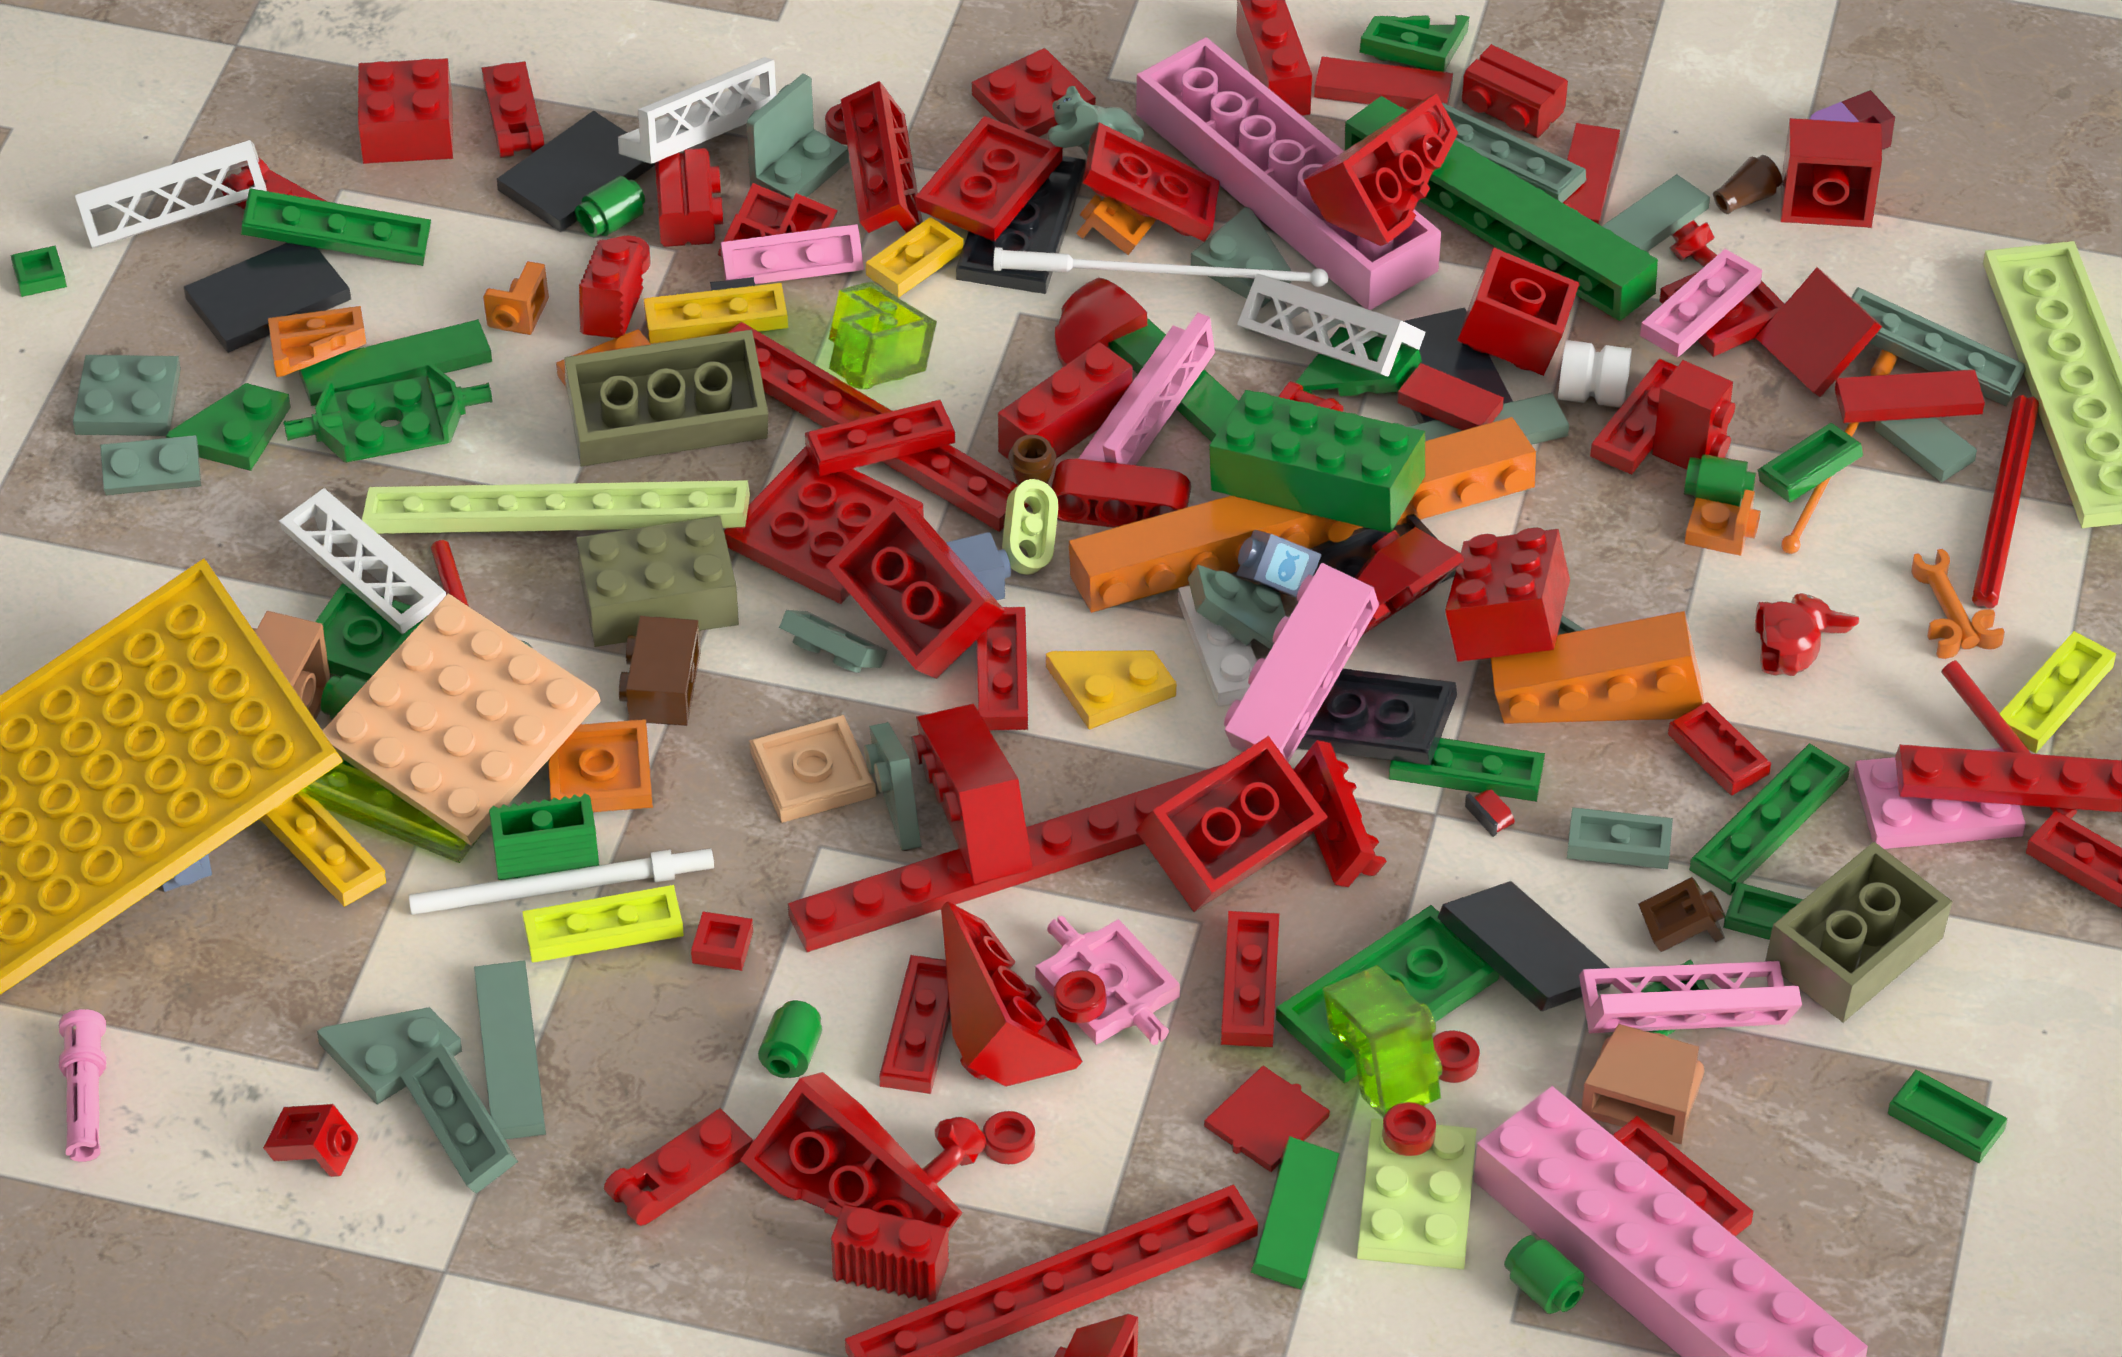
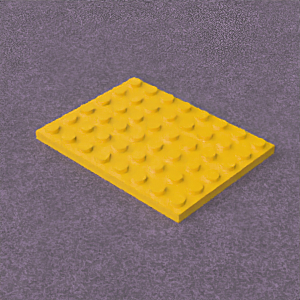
(139, 763)

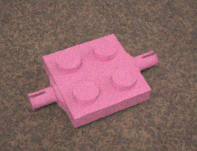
(1131, 975)

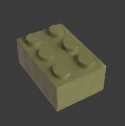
(657, 572)
(1858, 931)

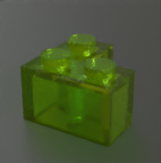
(878, 337)
(1388, 1037)

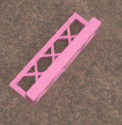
(1153, 394)
(1686, 1007)

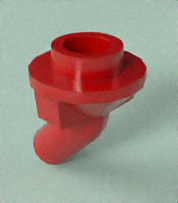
(1692, 241)
(961, 1145)

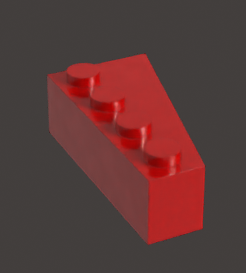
(975, 791)

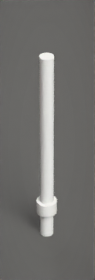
(661, 867)

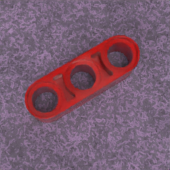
(1116, 492)

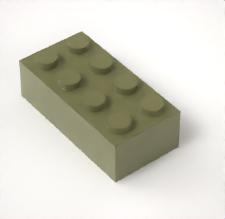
(666, 397)

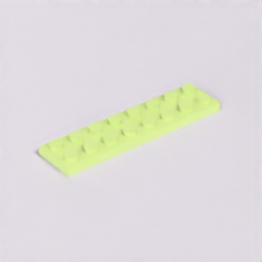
(2068, 368)

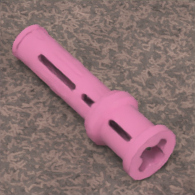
(82, 1066)

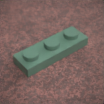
(458, 1118)

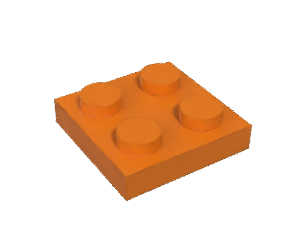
(606, 763)

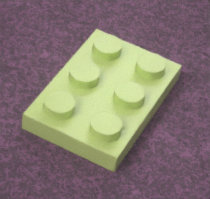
(1419, 1203)

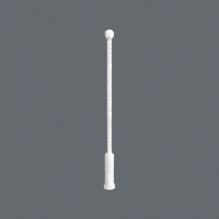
(1064, 263)

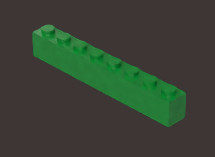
(1527, 222)

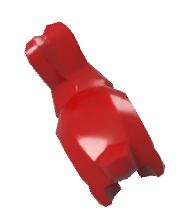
(1793, 632)

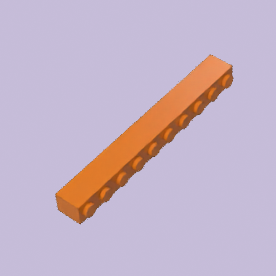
(1166, 549)

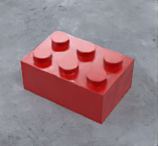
(915, 588)
(1508, 594)
(1231, 823)

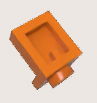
(1115, 222)
(522, 305)
(1722, 525)

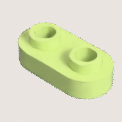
(1031, 531)

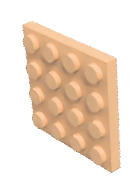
(460, 718)

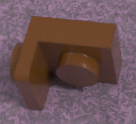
(1682, 914)

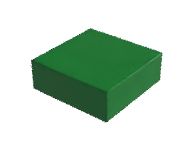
(38, 271)

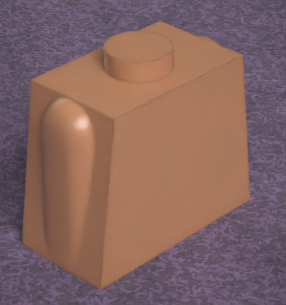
(1644, 1078)

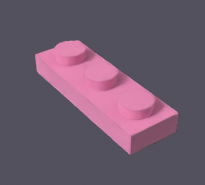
(793, 255)
(1701, 303)

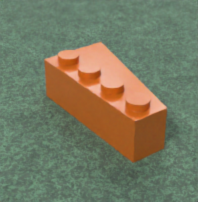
(1604, 675)

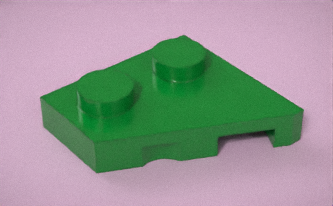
(1414, 40)
(237, 425)

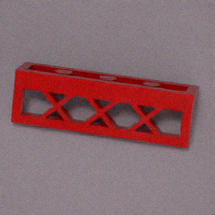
(880, 159)

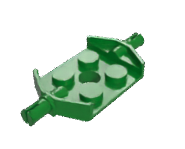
(353, 418)

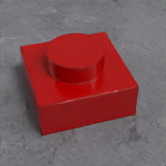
(722, 941)

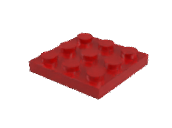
(808, 520)

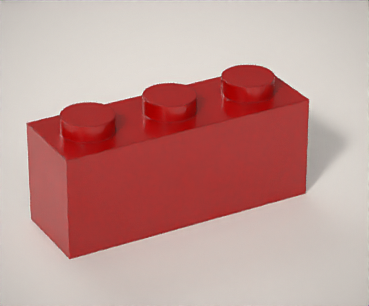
(1275, 51)
(1067, 403)

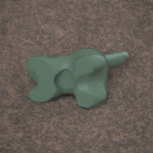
(1079, 119)

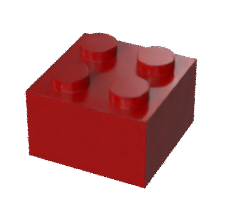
(405, 110)
(1831, 172)
(1518, 312)

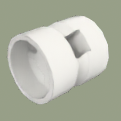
(1594, 373)

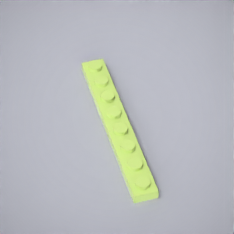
(553, 506)

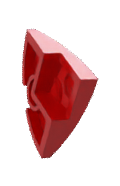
(773, 214)
(1096, 314)

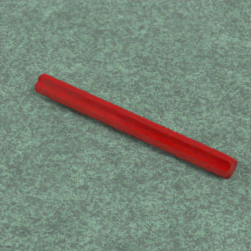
(2005, 502)

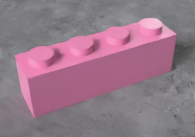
(1303, 661)

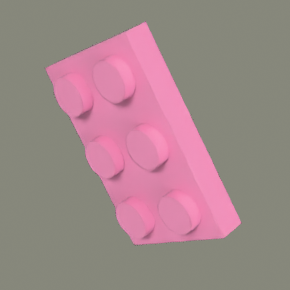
(1924, 821)

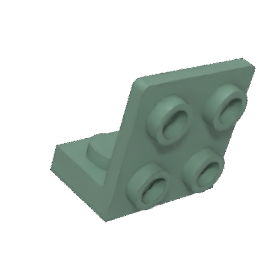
(786, 148)

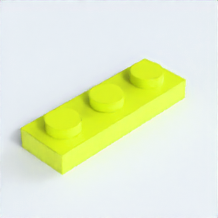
(2057, 689)
(602, 923)

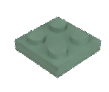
(127, 395)

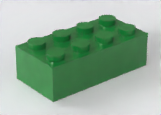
(1317, 461)

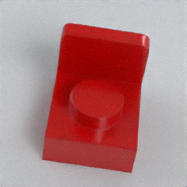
(313, 1133)

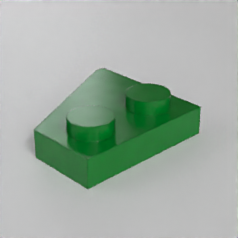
(1352, 380)

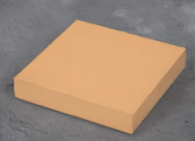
(812, 768)

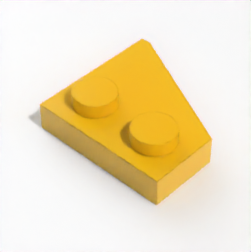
(1110, 682)

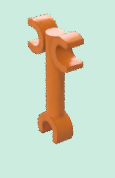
(1957, 628)

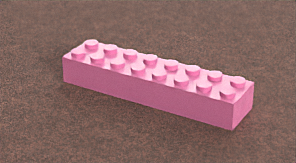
(1261, 157)
(1648, 1240)

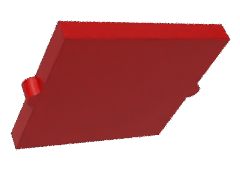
(1263, 1117)

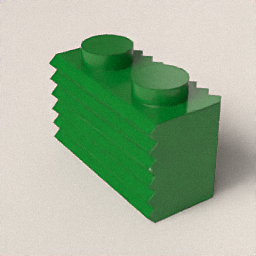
(544, 837)

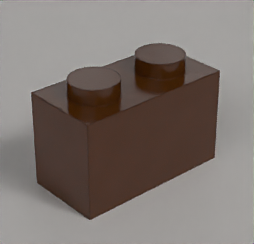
(661, 670)

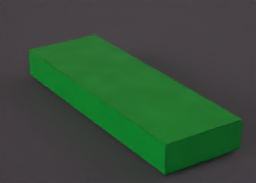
(1477, 769)
(1295, 1213)

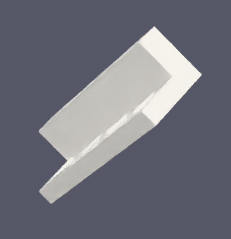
(709, 118)
(164, 179)
(1335, 312)
(366, 552)

